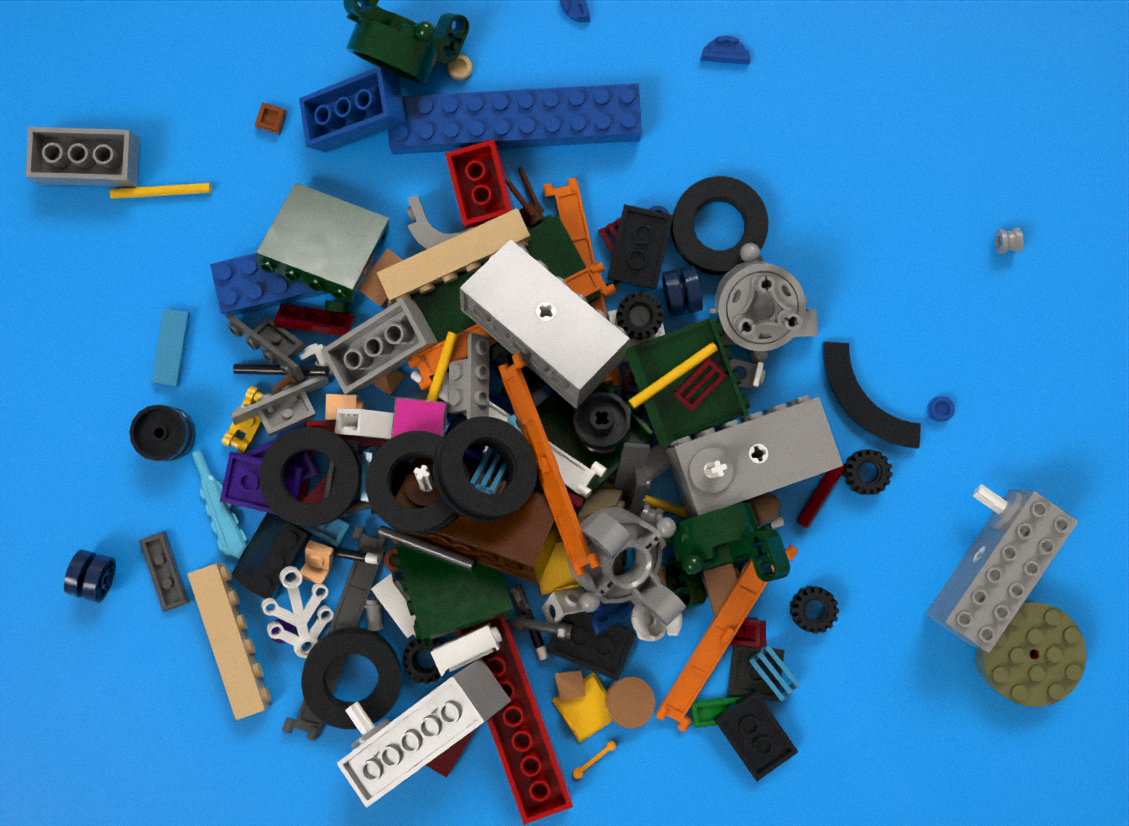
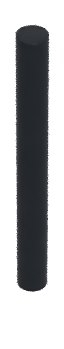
(276, 370)

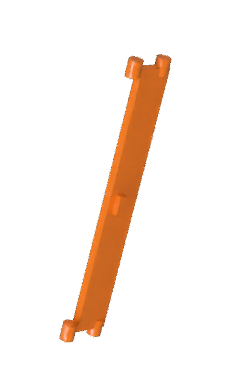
(574, 221)
(584, 282)
(547, 467)
(713, 645)

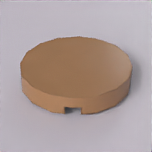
(630, 702)

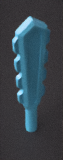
(224, 523)

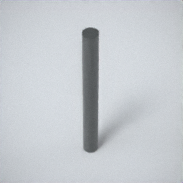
(426, 547)

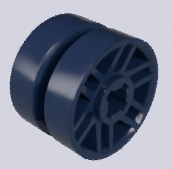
(682, 291)
(89, 575)

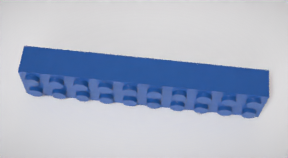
(519, 118)

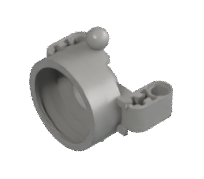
(610, 533)

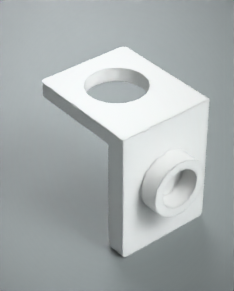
(754, 373)
(564, 602)

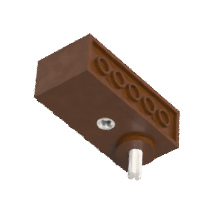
(513, 544)

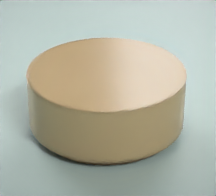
(460, 68)

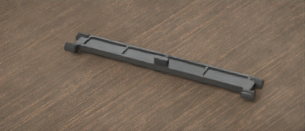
(346, 615)

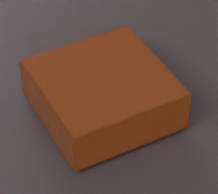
(270, 118)

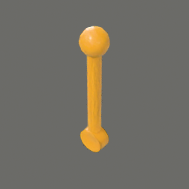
(578, 772)

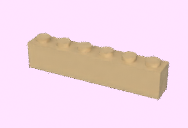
(452, 257)
(230, 640)

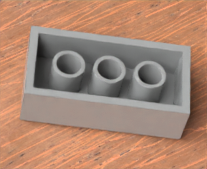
(82, 156)
(379, 346)

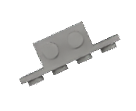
(471, 379)
(282, 409)

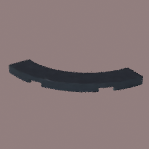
(859, 406)

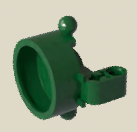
(402, 44)
(719, 540)

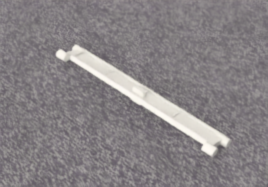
(573, 473)

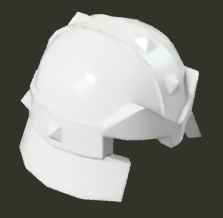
(650, 628)

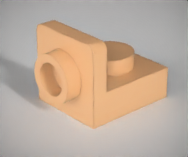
(317, 562)

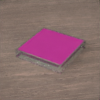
(419, 416)

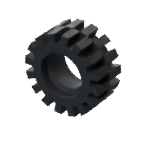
(644, 300)
(882, 476)
(825, 620)
(410, 663)

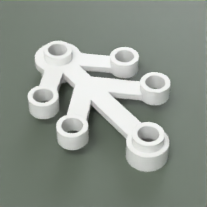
(299, 616)

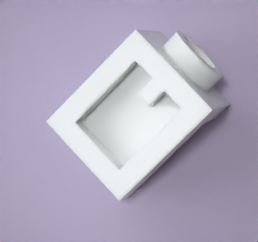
(315, 351)

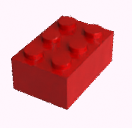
(479, 183)

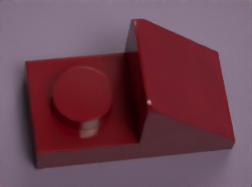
(751, 633)

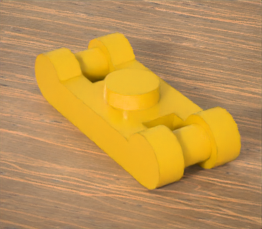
(249, 426)

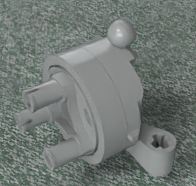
(761, 306)

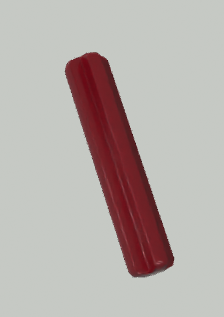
(819, 496)

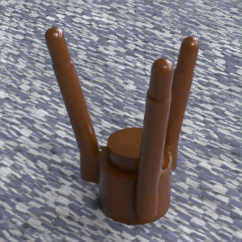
(529, 213)

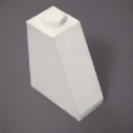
(364, 423)

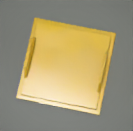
(557, 572)
(586, 713)

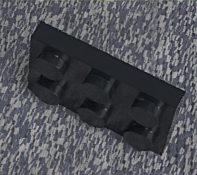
(640, 247)
(598, 653)
(755, 734)

